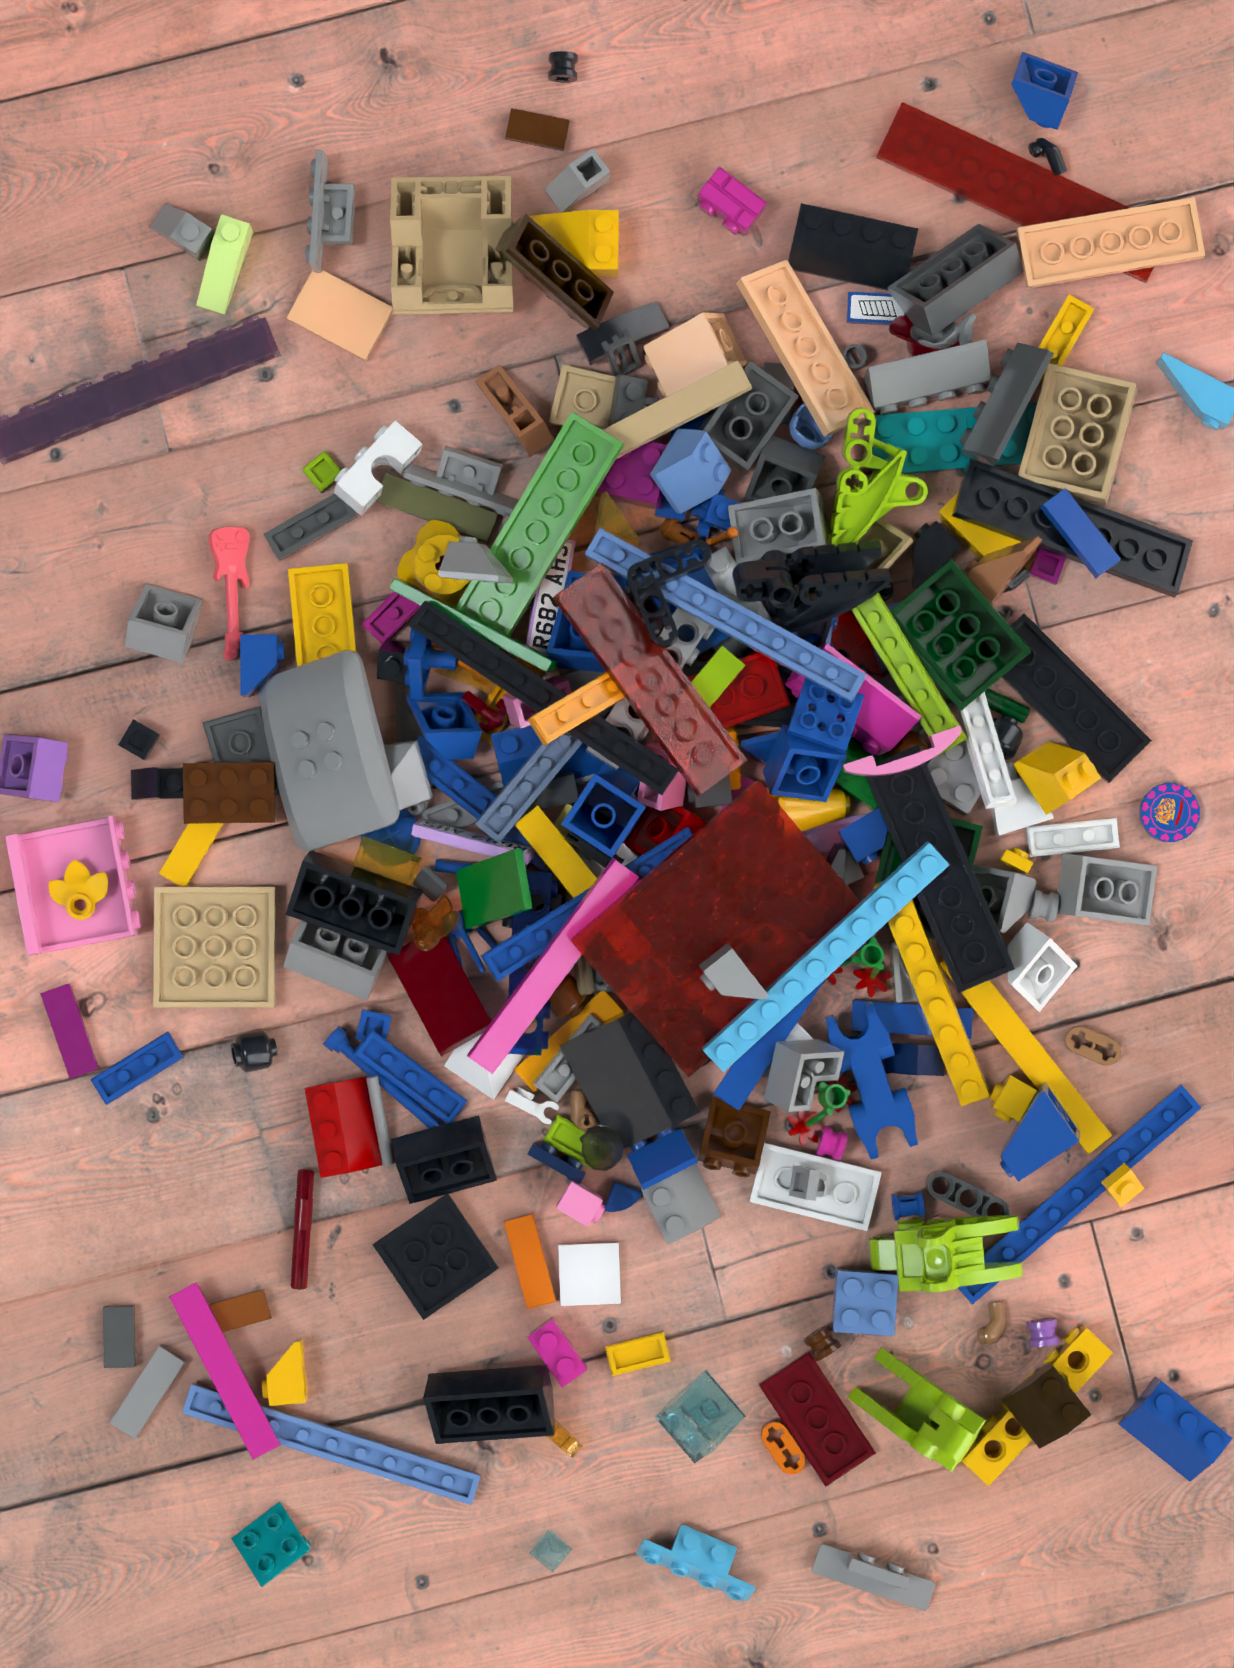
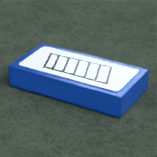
(872, 308)

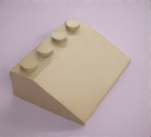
(1078, 432)

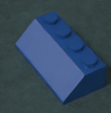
(516, 746)

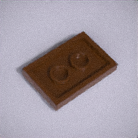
(228, 792)

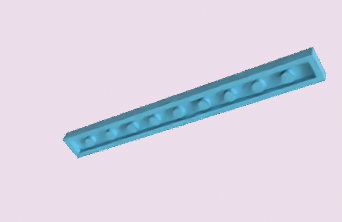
(825, 956)

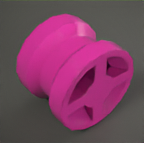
(832, 1143)

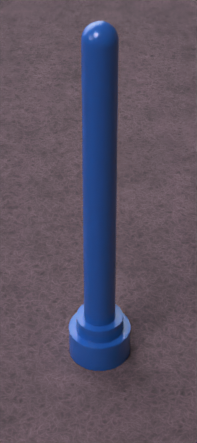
(339, 1042)

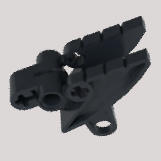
(819, 591)

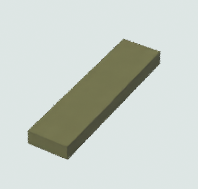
(434, 506)

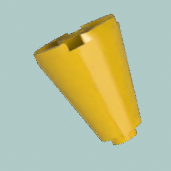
(812, 814)

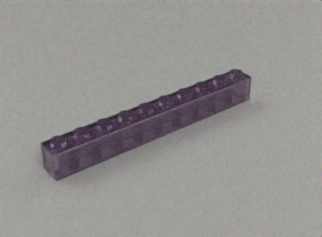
(136, 389)

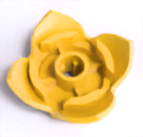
(419, 567)

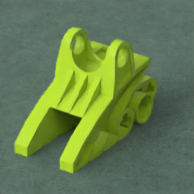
(873, 496)
(943, 1253)
(925, 1417)

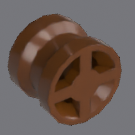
(822, 1342)

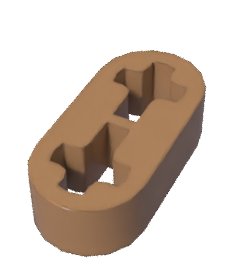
(1095, 1039)

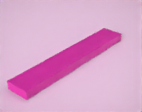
(224, 1370)

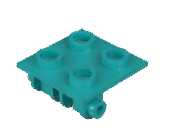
(271, 1544)

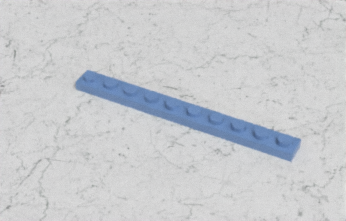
(734, 619)
(345, 1448)

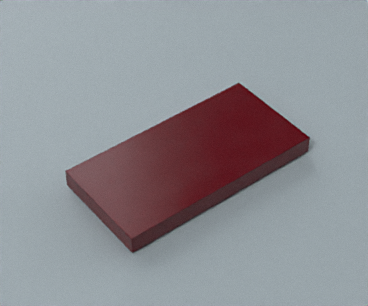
(441, 994)
(817, 1418)

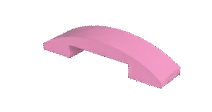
(867, 765)

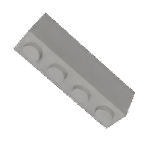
(928, 377)

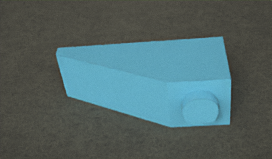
(1203, 394)

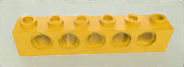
(1011, 1444)

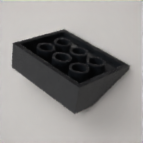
(629, 1078)

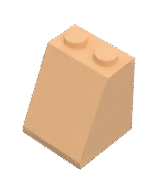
(692, 352)

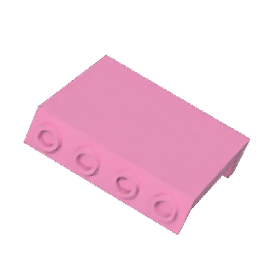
(44, 857)

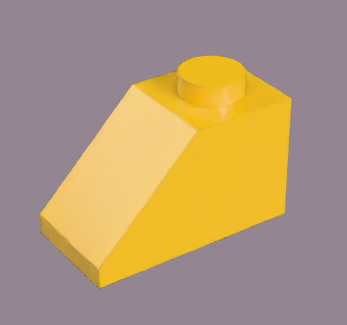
(287, 1379)

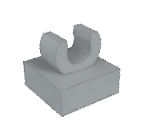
(805, 1183)

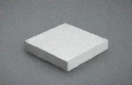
(589, 1274)

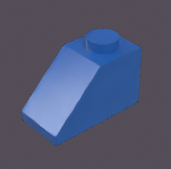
(258, 660)
(865, 837)

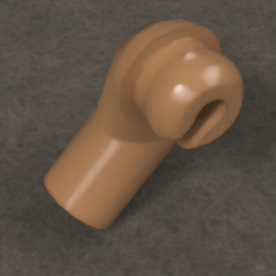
(580, 1113)
(995, 1327)

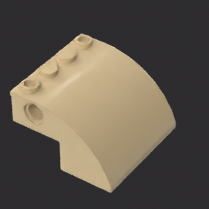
(447, 244)

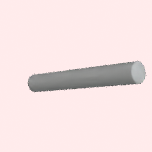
(380, 1120)

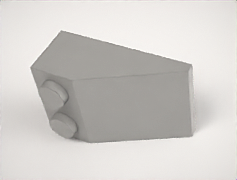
(779, 524)
(1106, 889)

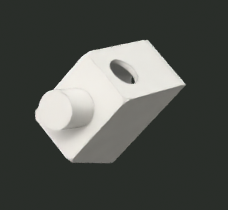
(1021, 814)

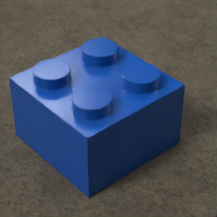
(801, 768)

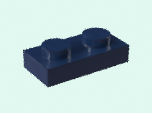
(546, 1154)

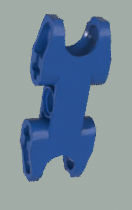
(878, 1104)

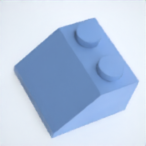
(690, 469)

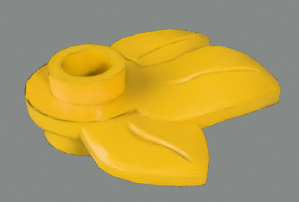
(79, 885)

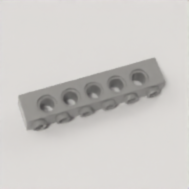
(685, 653)

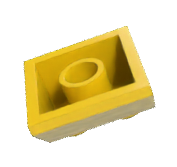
(1056, 774)

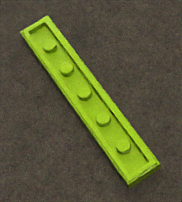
(906, 668)

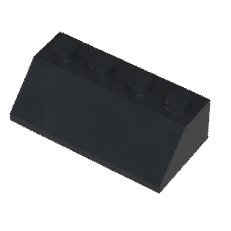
(851, 247)
(353, 902)
(490, 1404)

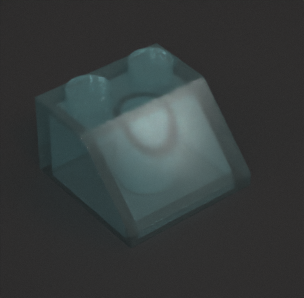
(700, 1417)

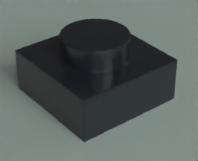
(139, 740)

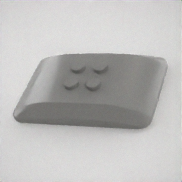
(327, 751)

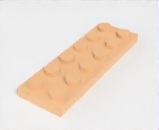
(1110, 242)
(804, 346)

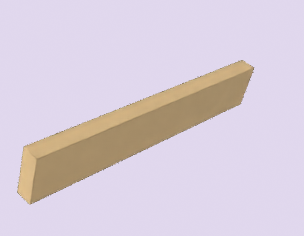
(680, 407)

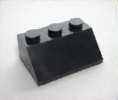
(443, 1159)

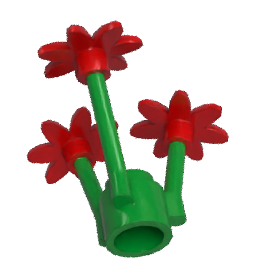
(870, 958)
(830, 1097)

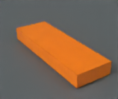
(530, 1261)

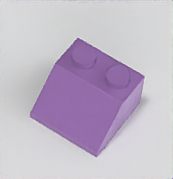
(32, 767)

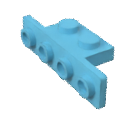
(700, 1559)

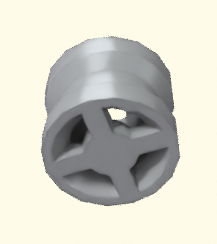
(1044, 906)

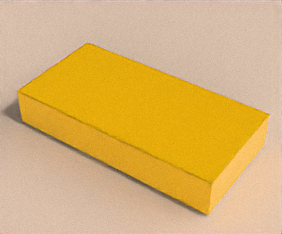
(637, 1353)

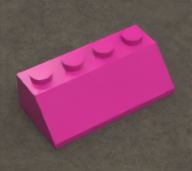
(882, 715)

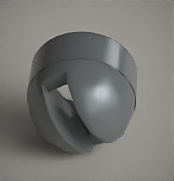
(849, 358)

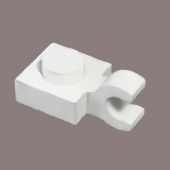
(524, 1100)

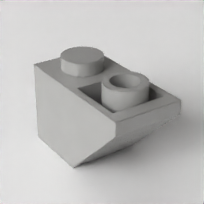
(578, 180)

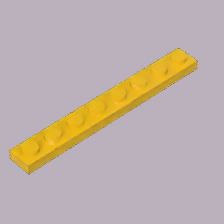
(938, 1005)

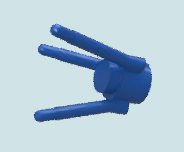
(462, 933)

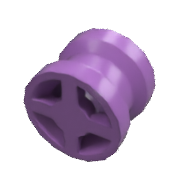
(1043, 1332)

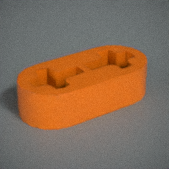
(776, 1451)

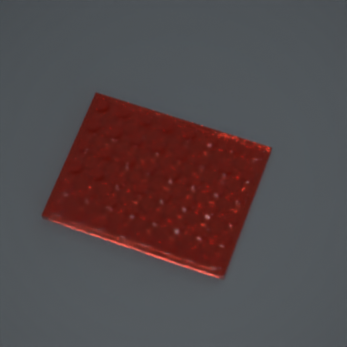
(735, 882)

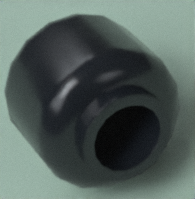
(1009, 735)
(253, 1051)

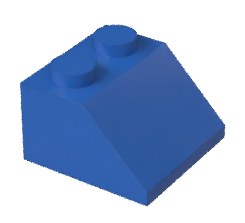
(661, 1157)

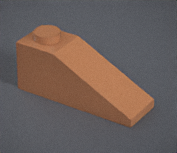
(515, 410)
(1000, 567)

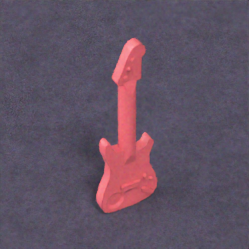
(229, 550)

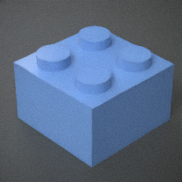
(864, 1302)

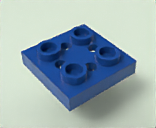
(419, 662)
(822, 724)

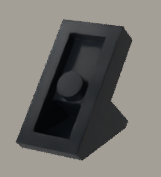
(156, 783)

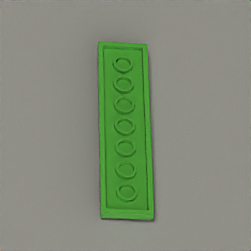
(543, 521)

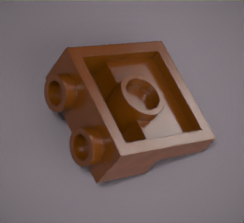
(733, 1138)

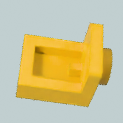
(1122, 1185)

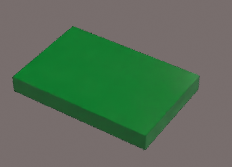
(494, 889)

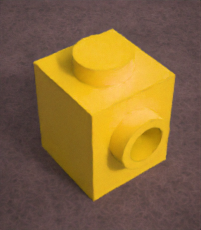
(1011, 1099)

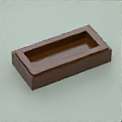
(537, 129)

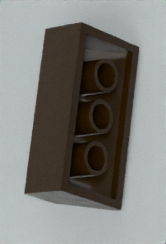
(555, 272)

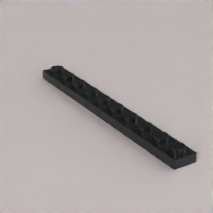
(540, 694)

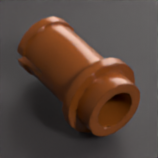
(673, 530)

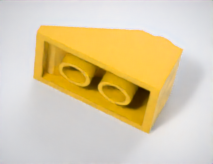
(588, 236)

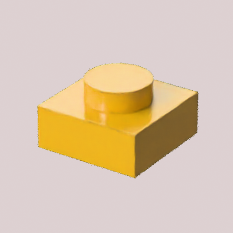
(1016, 859)

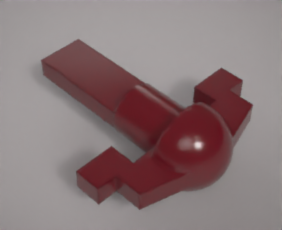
(495, 718)

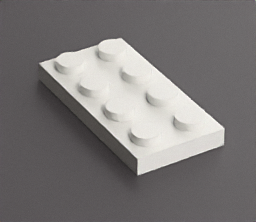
(847, 1188)

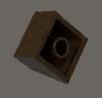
(1046, 1406)

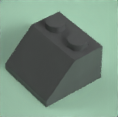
(783, 470)

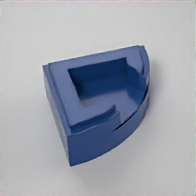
(621, 1197)

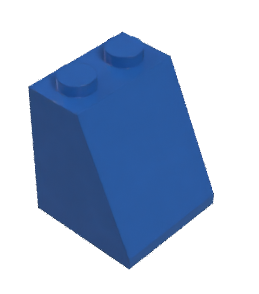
(604, 815)
(1039, 1135)

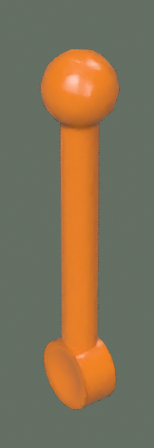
(731, 532)

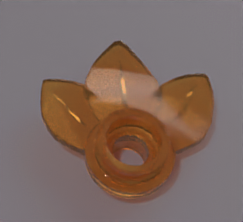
(433, 924)

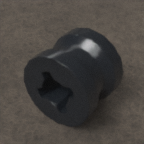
(563, 67)

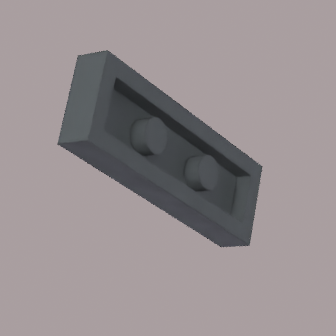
(309, 526)

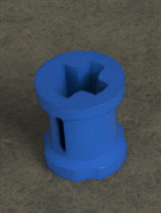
(907, 1205)

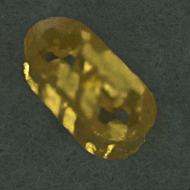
(565, 1440)

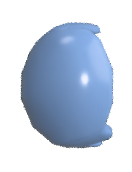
(806, 431)

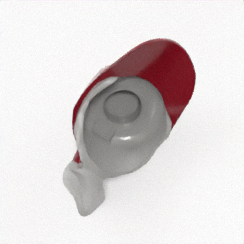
(921, 342)

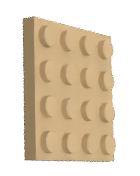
(214, 947)

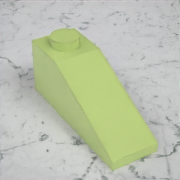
(224, 264)

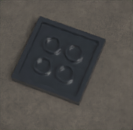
(435, 1256)

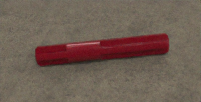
(302, 1228)

